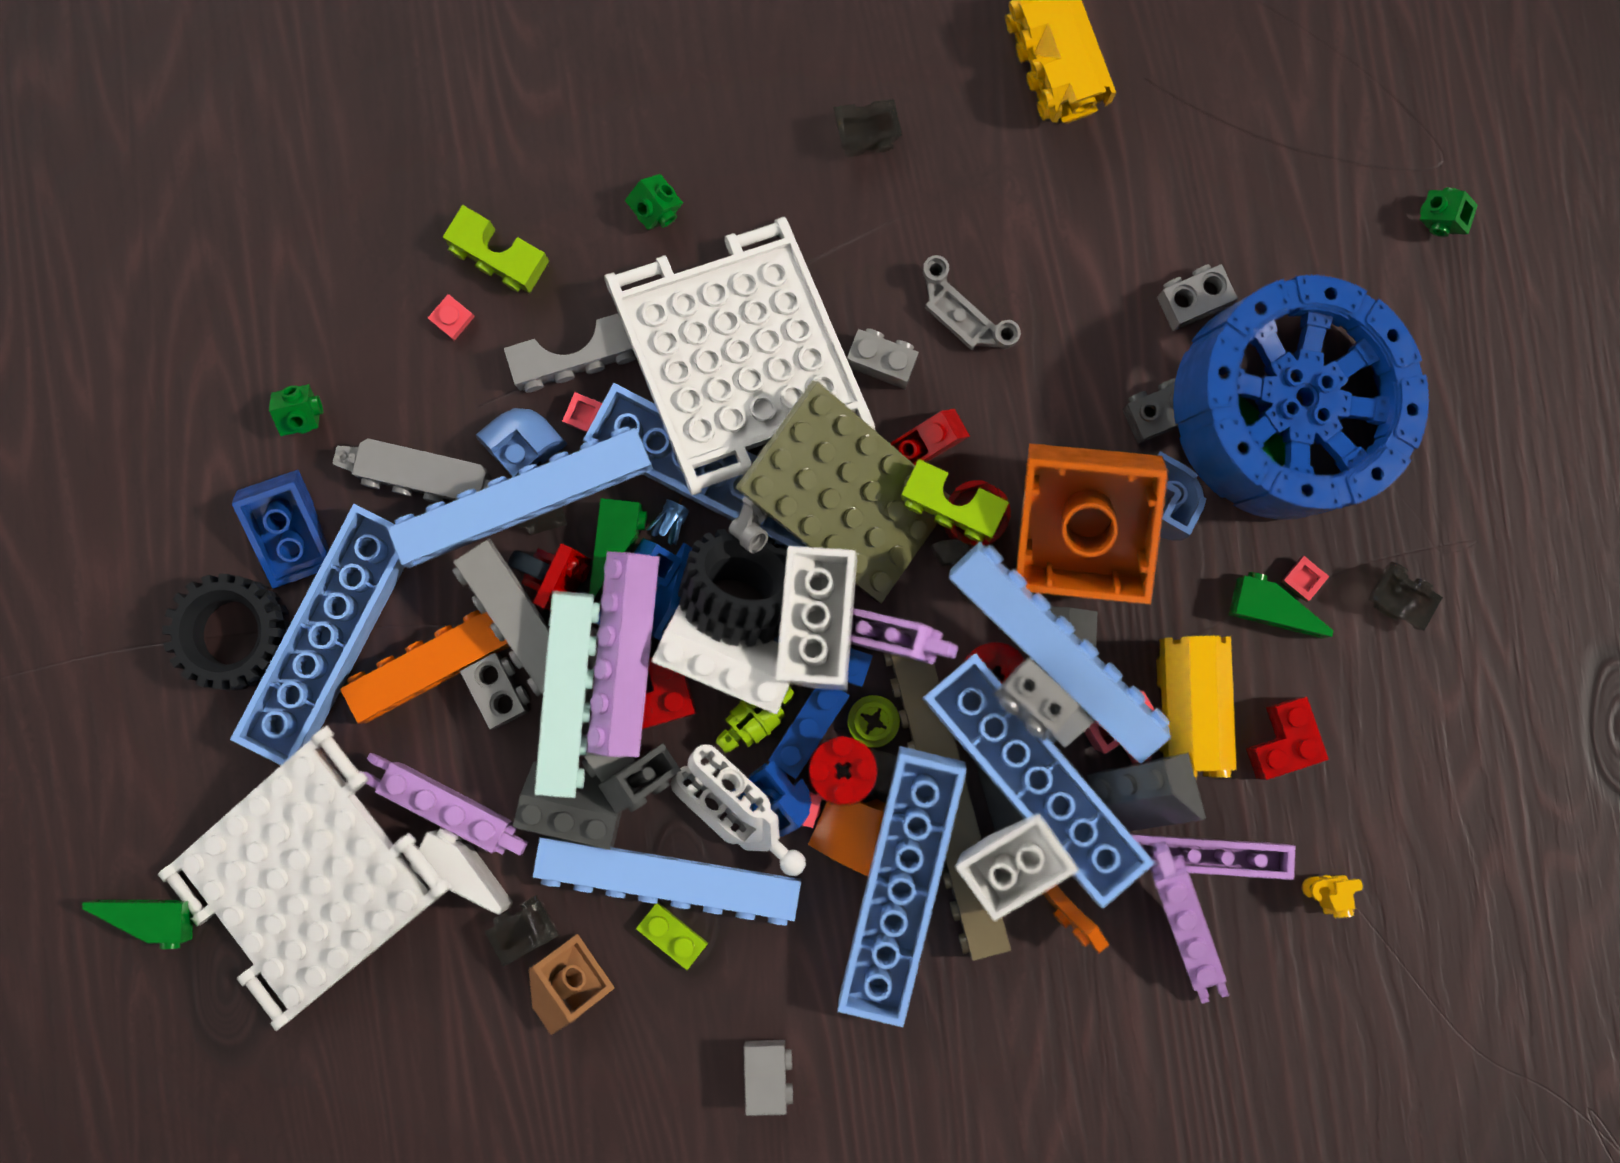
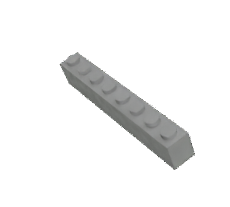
(523, 628)

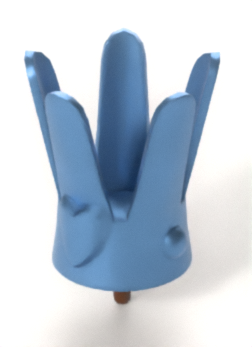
(671, 516)

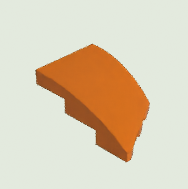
(849, 833)

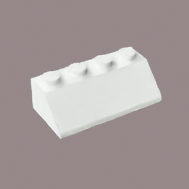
(817, 617)
(736, 670)

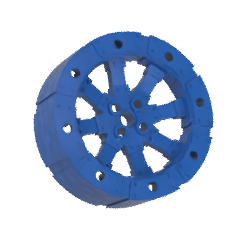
(1214, 427)

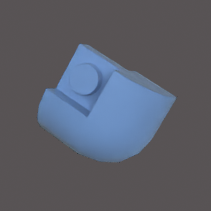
(520, 439)
(1182, 500)

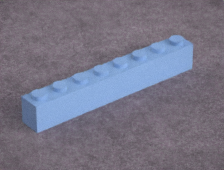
(519, 498)
(1060, 652)
(667, 878)

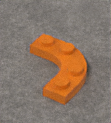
(1070, 915)

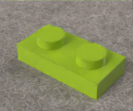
(672, 936)

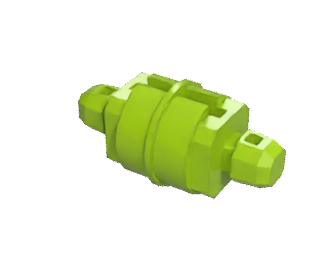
(750, 724)

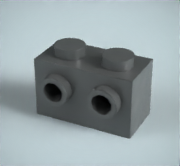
(1151, 413)
(644, 775)

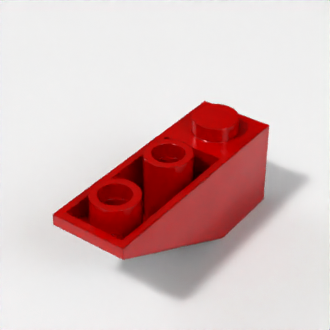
(932, 437)

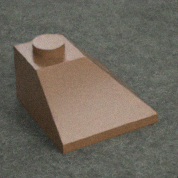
(566, 984)

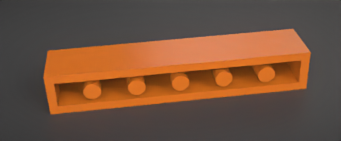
(421, 667)

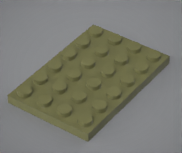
(839, 489)

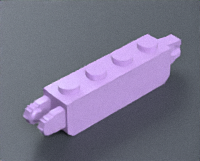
(899, 637)
(445, 807)
(1188, 922)

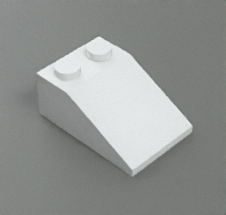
(1015, 865)
(463, 870)

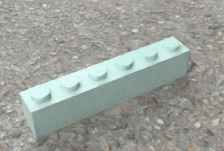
(565, 694)

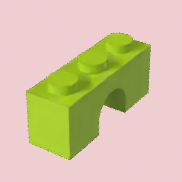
(518, 265)
(926, 494)

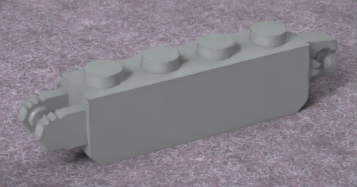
(411, 470)

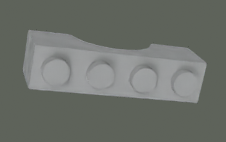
(534, 365)

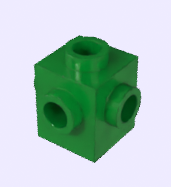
(654, 202)
(1448, 212)
(295, 409)

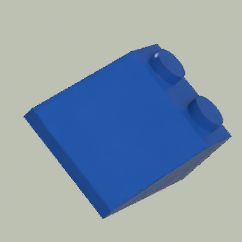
(282, 527)

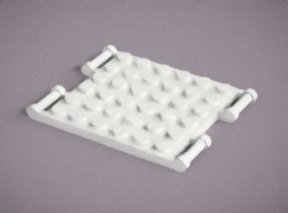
(732, 348)
(304, 878)

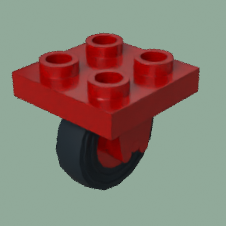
(564, 574)

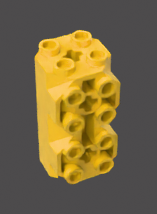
(1062, 56)
(1199, 701)

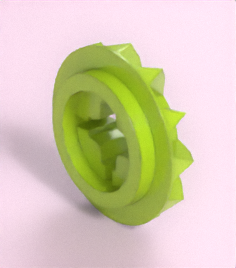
(888, 716)

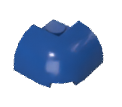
(787, 800)

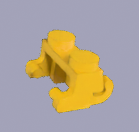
(1333, 893)

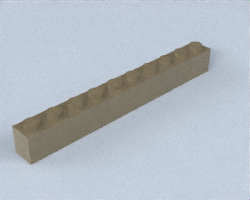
(912, 681)

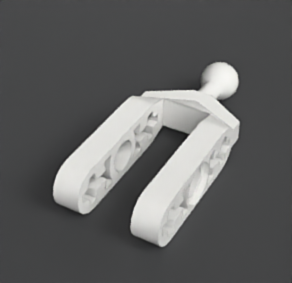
(756, 829)

